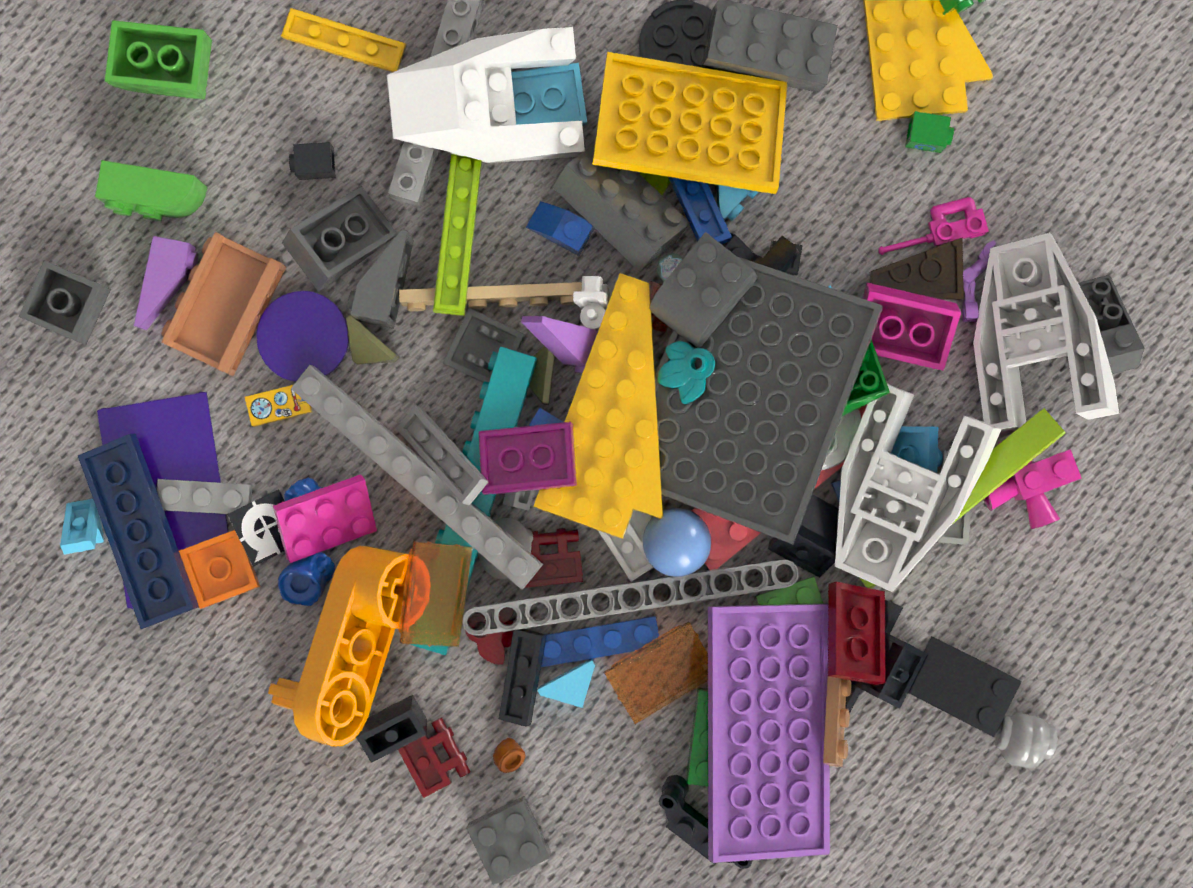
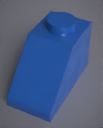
(561, 227)

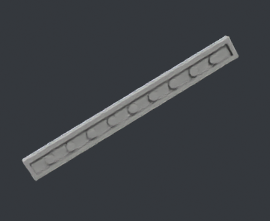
(416, 476)

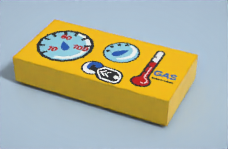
(275, 406)

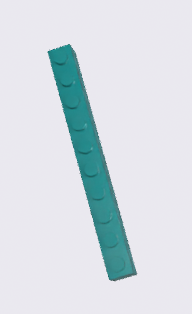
(500, 410)

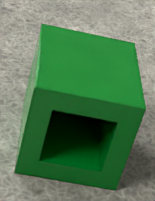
(929, 132)

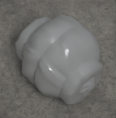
(1026, 740)

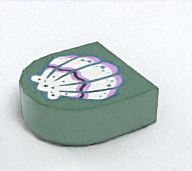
(667, 265)

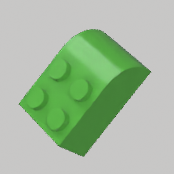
(158, 59)
(148, 191)

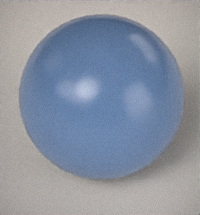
(677, 542)

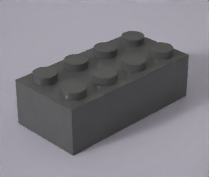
(769, 45)
(621, 208)

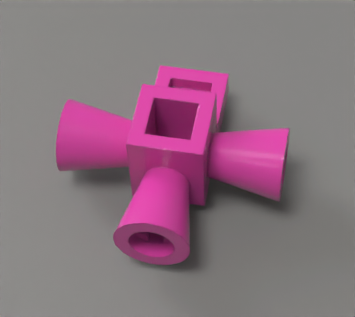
(1032, 483)

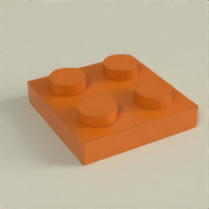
(218, 569)

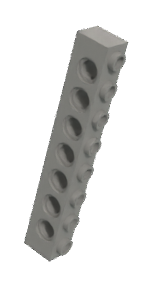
(417, 161)

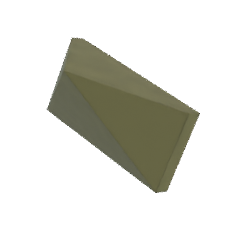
(367, 347)
(542, 375)

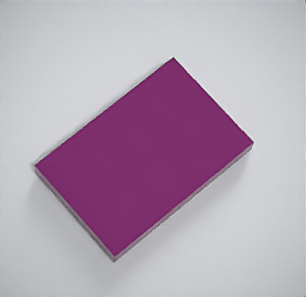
(528, 458)

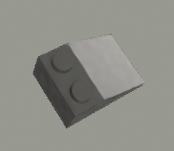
(338, 237)
(378, 290)

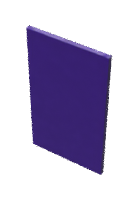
(176, 446)

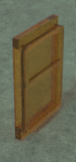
(434, 594)
(660, 672)

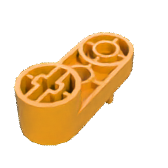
(347, 647)

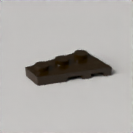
(929, 273)

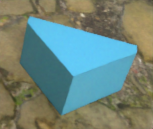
(571, 685)

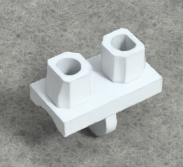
(592, 301)

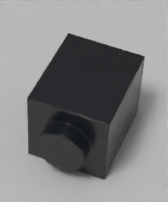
(313, 161)

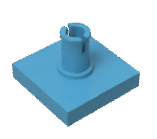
(919, 446)

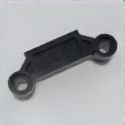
(685, 820)

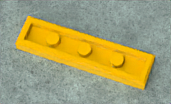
(343, 40)

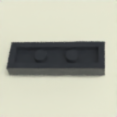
(522, 677)

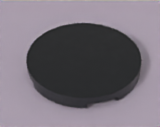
(676, 33)

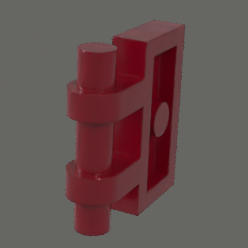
(557, 567)
(425, 764)

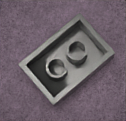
(702, 290)

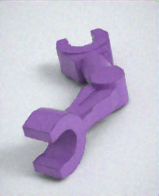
(970, 307)

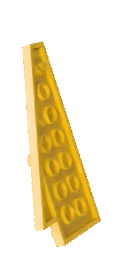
(920, 58)
(615, 422)

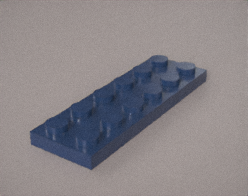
(138, 531)

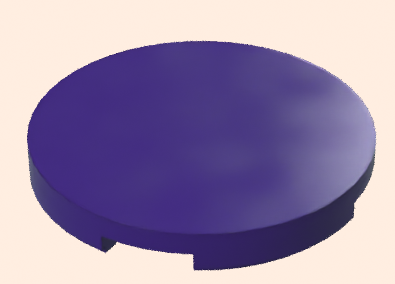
(302, 332)

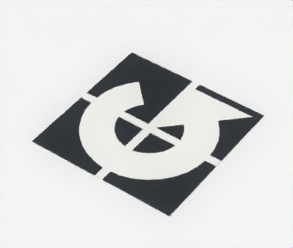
(258, 528)

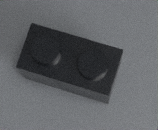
(392, 728)

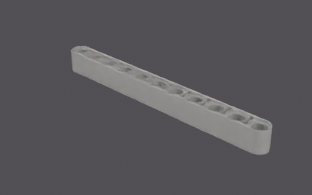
(645, 600)

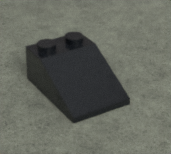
(964, 686)

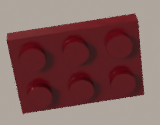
(856, 633)

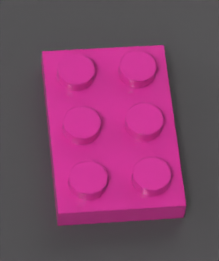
(325, 518)

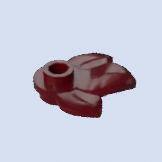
(492, 645)

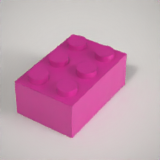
(913, 326)

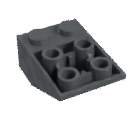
(1115, 325)

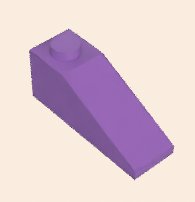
(165, 274)
(566, 341)

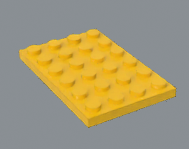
(690, 123)

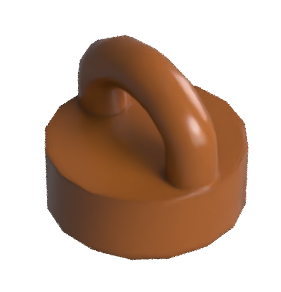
(508, 755)

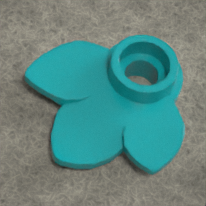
(682, 372)

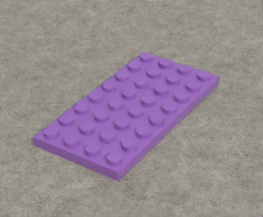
(767, 732)

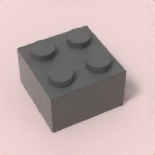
(64, 302)
(508, 840)

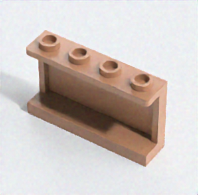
(222, 303)

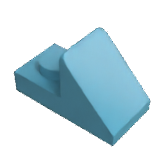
(81, 527)

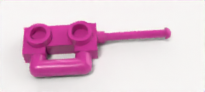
(943, 231)

